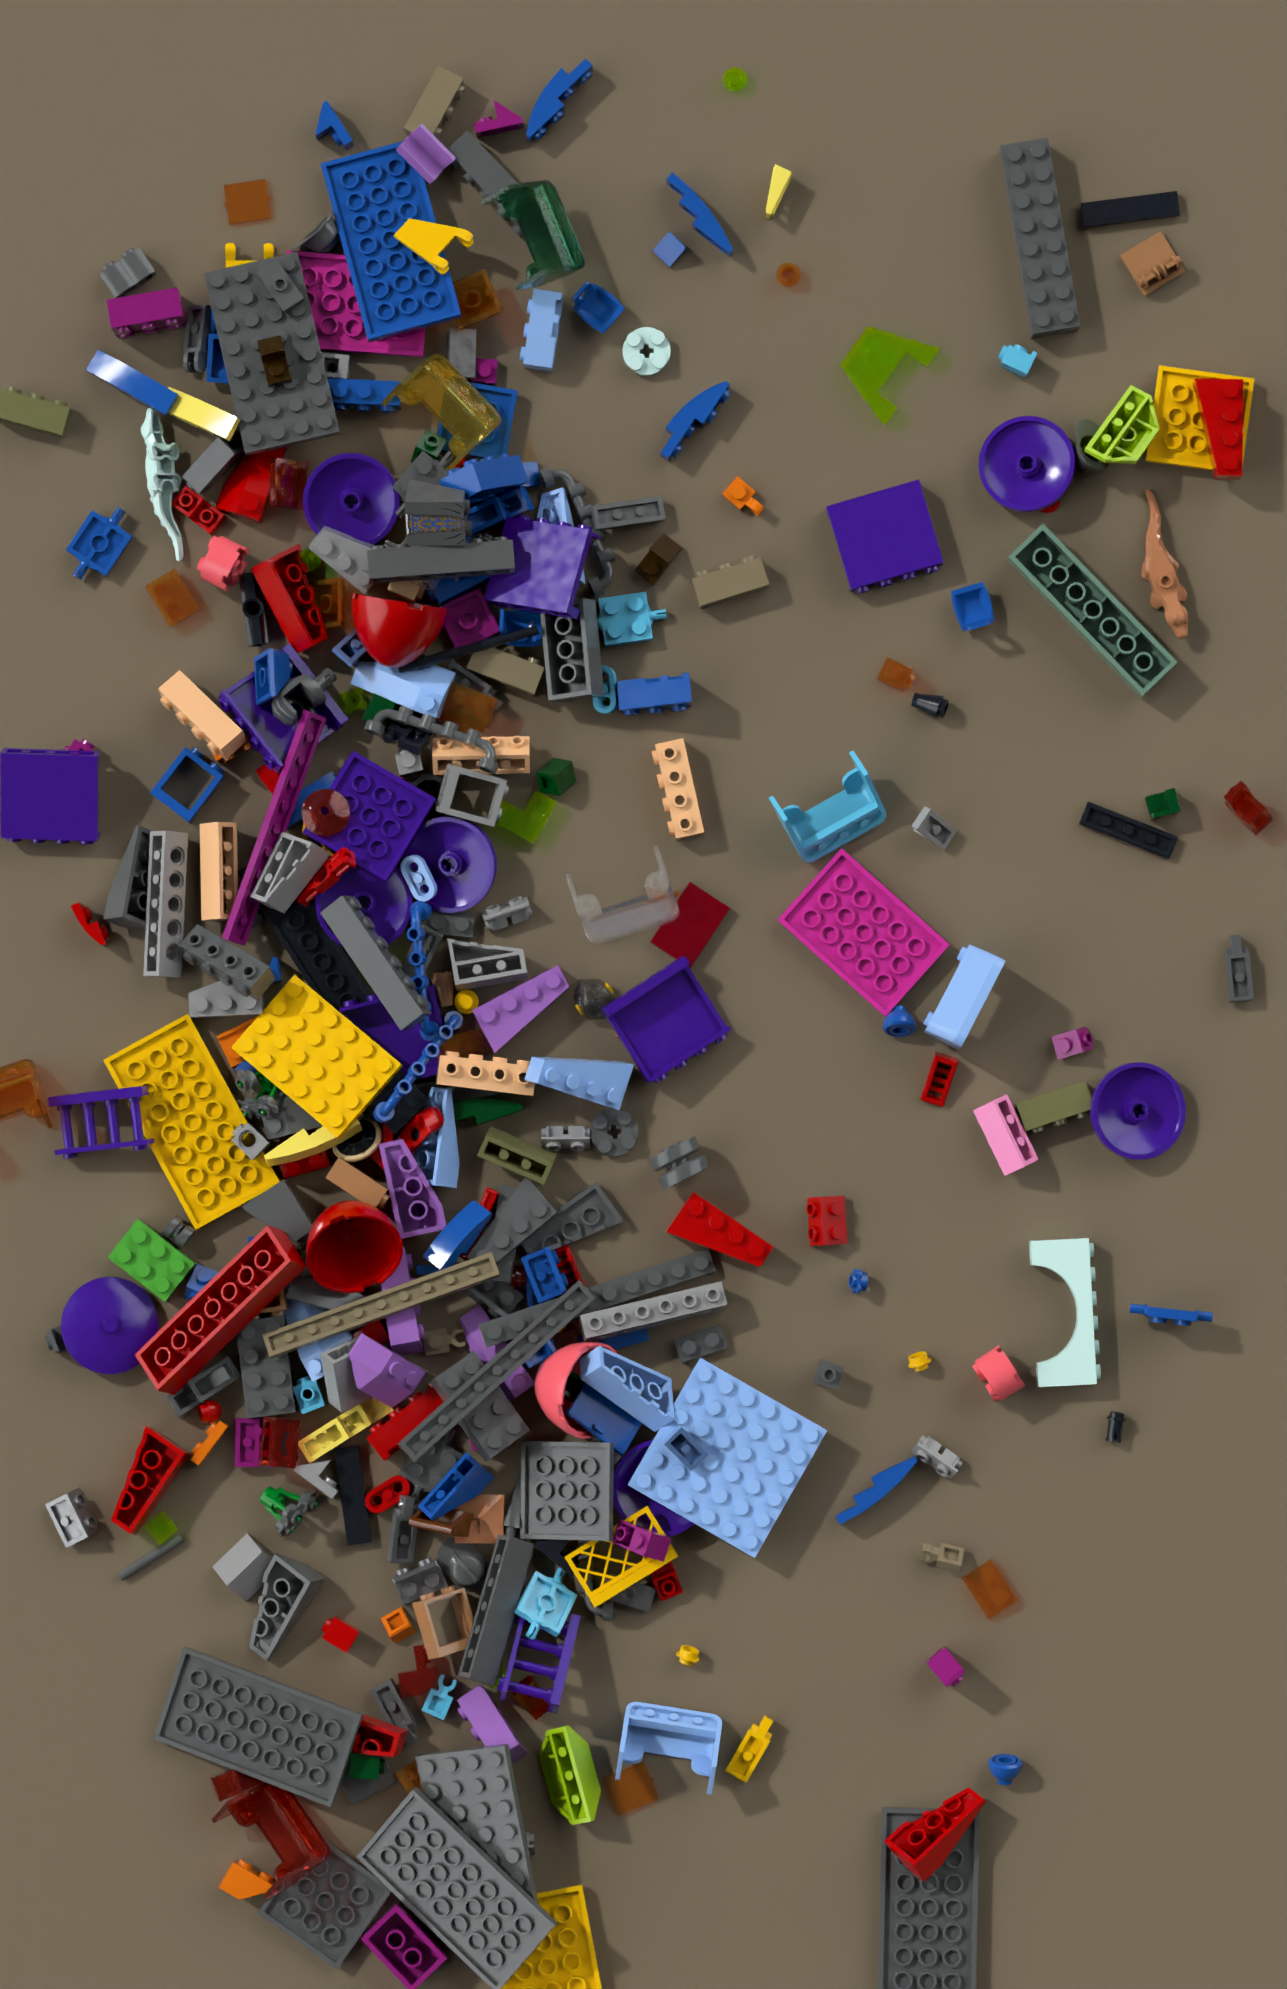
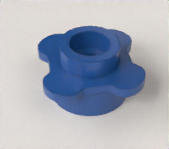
(858, 1281)

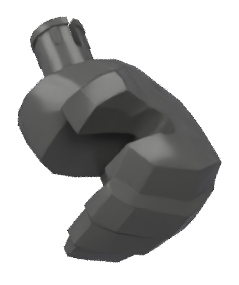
(303, 694)

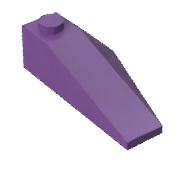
(411, 1195)
(520, 1379)

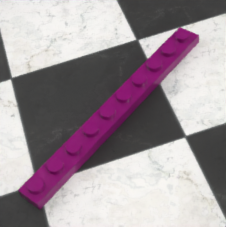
(274, 823)

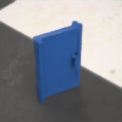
(609, 1420)

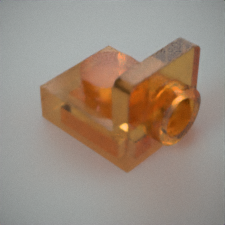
(896, 675)
(409, 1776)

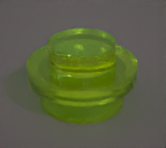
(734, 79)

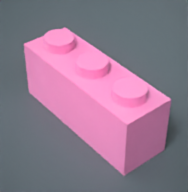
(1005, 1135)

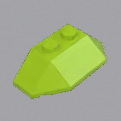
(1126, 429)
(570, 1774)

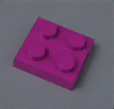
(469, 619)

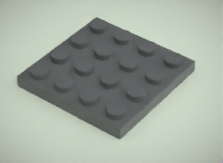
(567, 1490)
(328, 1906)

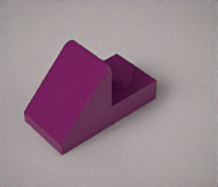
(505, 122)

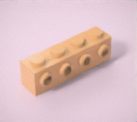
(202, 715)
(511, 754)
(679, 789)
(218, 870)
(483, 1075)

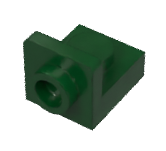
(430, 444)

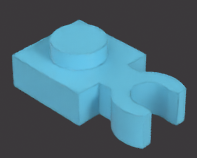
(439, 1700)

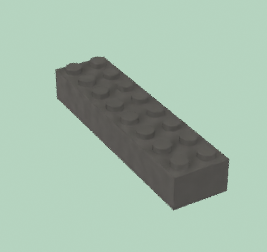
(1039, 238)

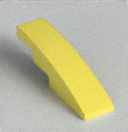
(204, 415)
(304, 1145)
(343, 1428)

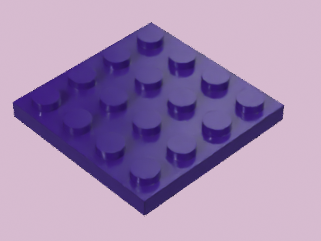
(382, 815)

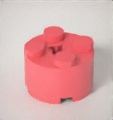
(223, 563)
(999, 1373)

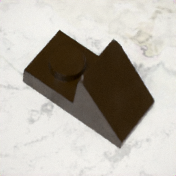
(274, 361)
(658, 559)

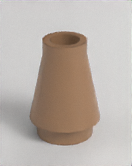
(444, 987)

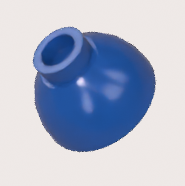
(899, 1023)
(1005, 1767)

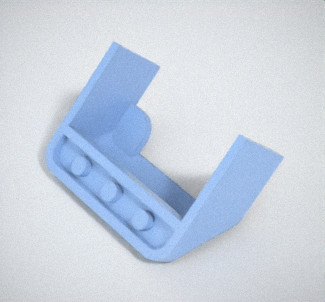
(964, 996)
(673, 1734)

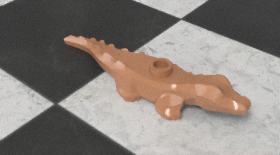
(1160, 571)

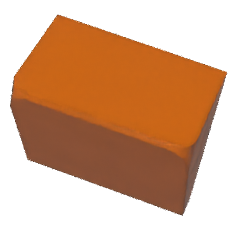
(398, 1625)

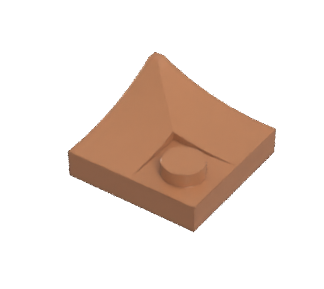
(486, 1519)

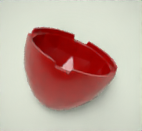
(395, 629)
(352, 1247)

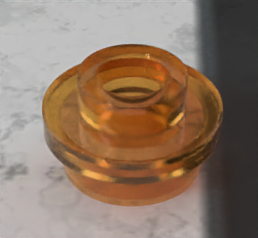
(788, 267)

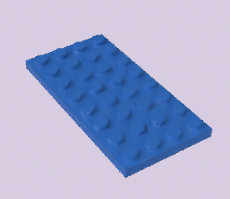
(392, 284)

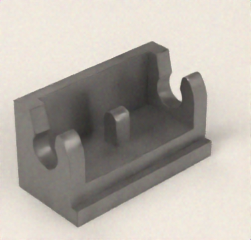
(462, 351)

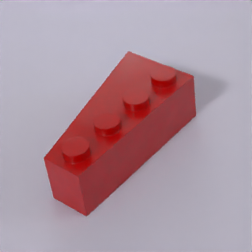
(1222, 420)
(291, 598)
(714, 1229)
(388, 1435)

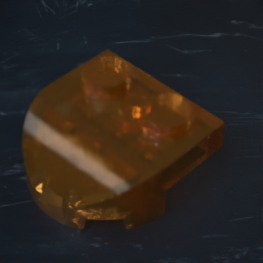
(469, 708)

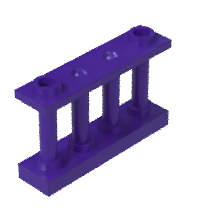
(87, 1101)
(557, 1673)

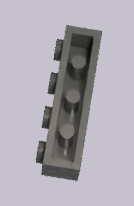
(226, 962)

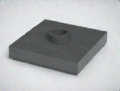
(359, 1789)

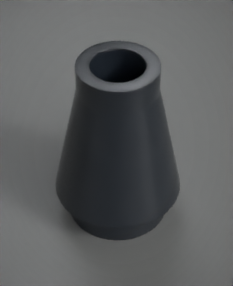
(931, 704)

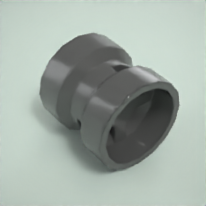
(173, 1229)

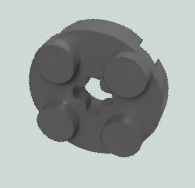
(605, 1142)

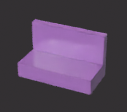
(425, 153)

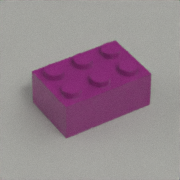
(146, 313)
(404, 1947)

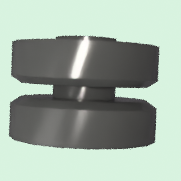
(678, 1162)

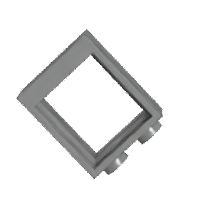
(448, 788)

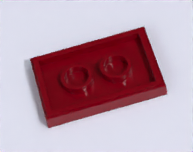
(694, 926)

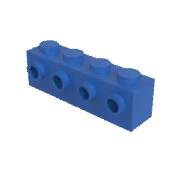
(363, 394)

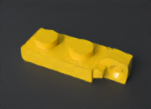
(750, 1750)

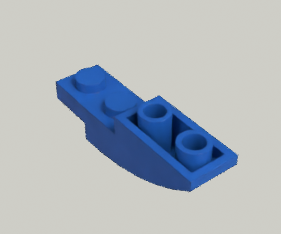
(549, 106)
(698, 410)

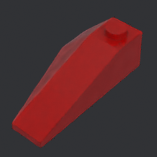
(930, 1839)

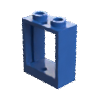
(213, 769)

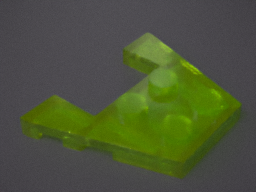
(875, 359)

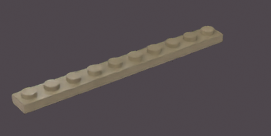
(381, 1305)

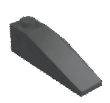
(128, 894)
(289, 1119)
(285, 1597)

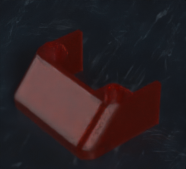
(284, 1827)

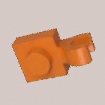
(741, 495)

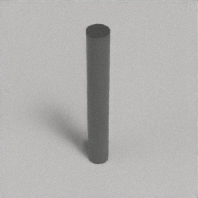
(150, 1557)

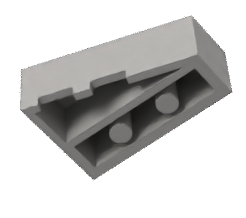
(344, 555)
(288, 871)
(485, 965)
(222, 1001)

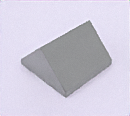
(244, 1567)

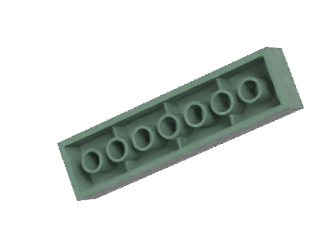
(1091, 611)

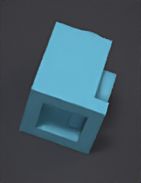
(1017, 359)
(317, 1399)

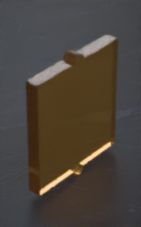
(247, 201)
(632, 1789)

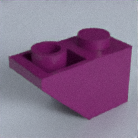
(641, 1540)
(946, 1667)

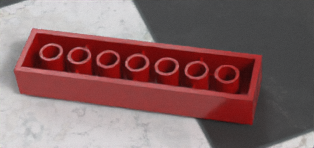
(220, 1310)

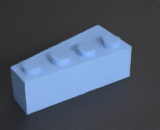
(590, 1080)
(630, 1386)

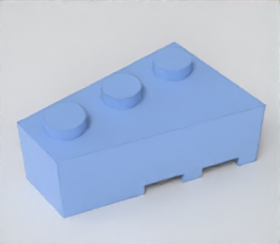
(542, 330)

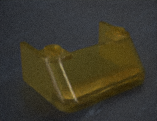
(451, 402)

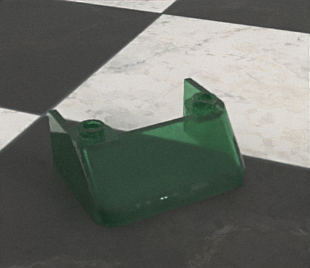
(544, 228)

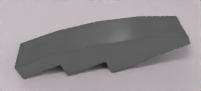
(312, 1293)

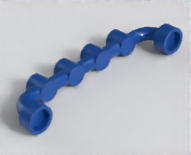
(419, 912)
(451, 1022)

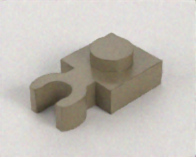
(438, 1340)

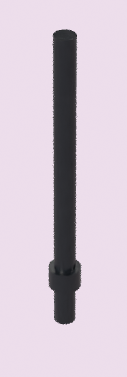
(423, 661)

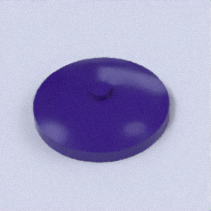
(1027, 464)
(352, 497)
(458, 859)
(381, 901)
(1137, 1111)
(108, 1324)
(630, 1501)

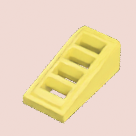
(779, 182)

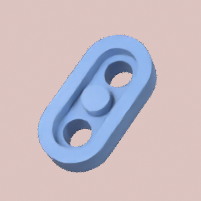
(418, 878)

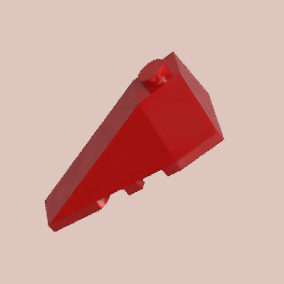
(248, 486)

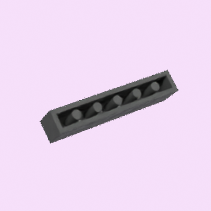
(481, 170)
(440, 562)
(376, 962)
(496, 1610)

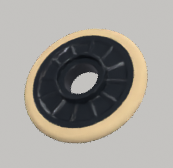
(358, 1151)

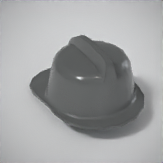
(322, 237)
(1084, 433)
(463, 1564)

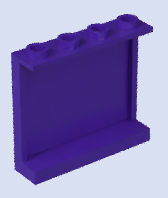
(885, 536)
(546, 567)
(262, 727)
(49, 795)
(665, 1020)
(380, 1027)

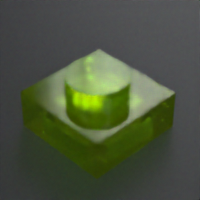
(161, 1527)

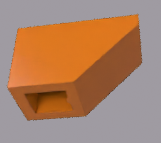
(245, 1882)

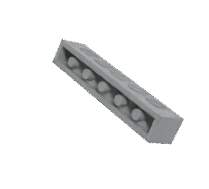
(165, 904)
(652, 1312)

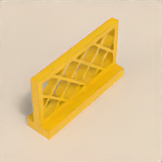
(627, 1577)

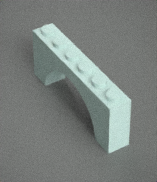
(1077, 1360)

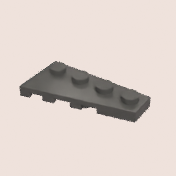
(576, 1219)
(515, 1223)

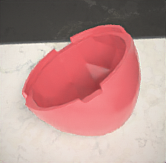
(551, 1383)

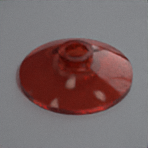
(328, 824)

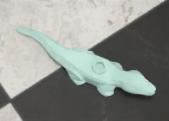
(161, 475)

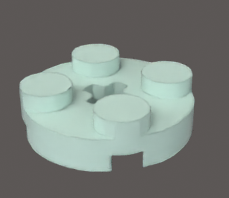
(655, 340)

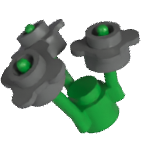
(262, 1105)
(292, 1514)

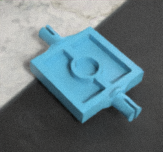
(627, 619)
(546, 1603)

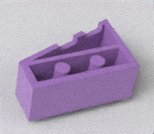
(489, 1721)

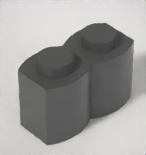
(127, 273)

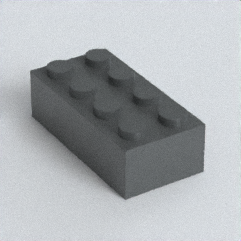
(573, 654)
(265, 1380)
(493, 1421)

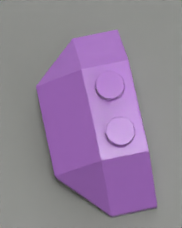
(384, 1372)

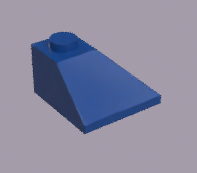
(271, 673)

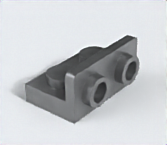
(72, 1517)
(420, 1580)

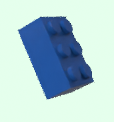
(487, 477)

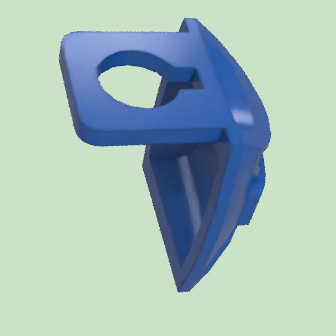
(597, 306)
(972, 606)
(518, 620)

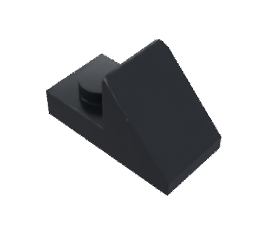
(553, 1550)

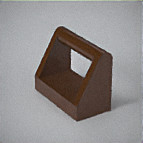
(452, 1523)

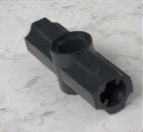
(255, 624)

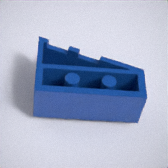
(654, 694)

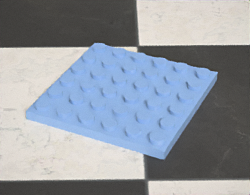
(752, 1460)

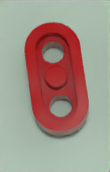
(387, 1493)

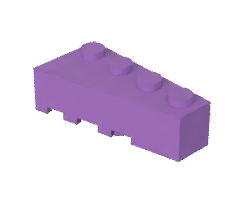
(514, 1010)
(404, 1327)

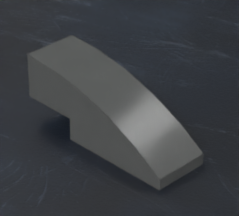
(203, 1386)

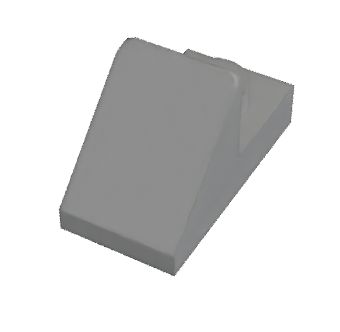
(933, 828)
(312, 1473)

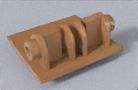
(1152, 263)

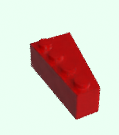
(148, 1479)
(379, 1738)

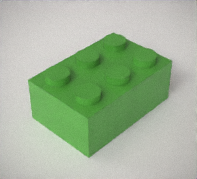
(152, 1260)

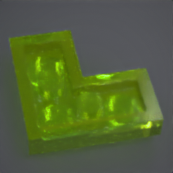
(530, 822)

